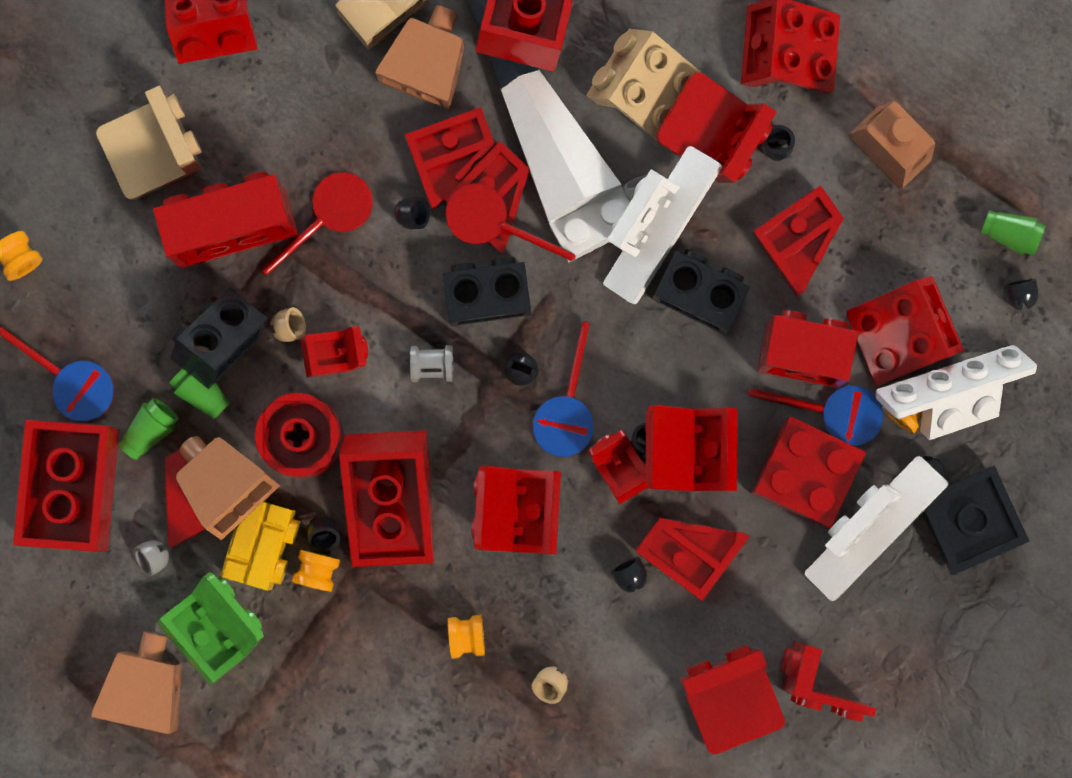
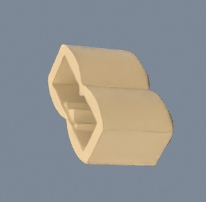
(376, 18)

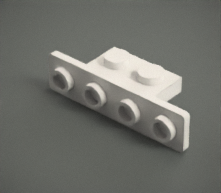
(656, 220)
(957, 393)
(874, 527)

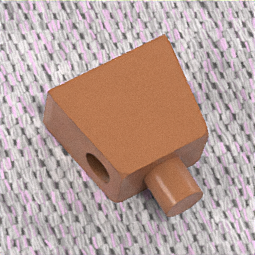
(425, 59)
(894, 142)
(221, 484)
(142, 688)

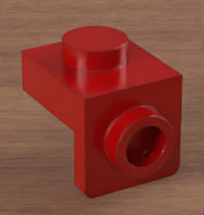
(334, 352)
(619, 466)

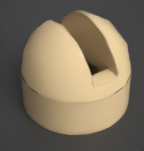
(288, 325)
(546, 692)

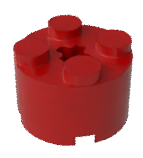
(283, 419)

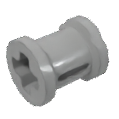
(431, 363)

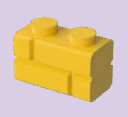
(259, 546)

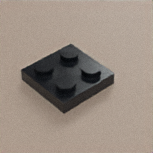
(974, 521)

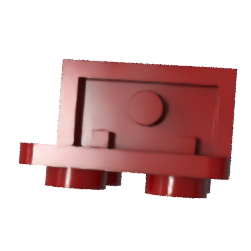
(209, 28)
(716, 125)
(691, 449)
(516, 510)
(800, 670)
(732, 699)

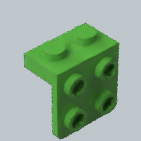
(212, 628)

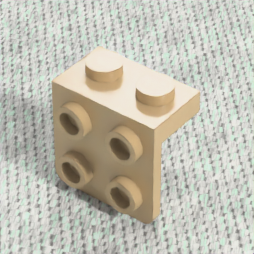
(641, 79)
(150, 146)

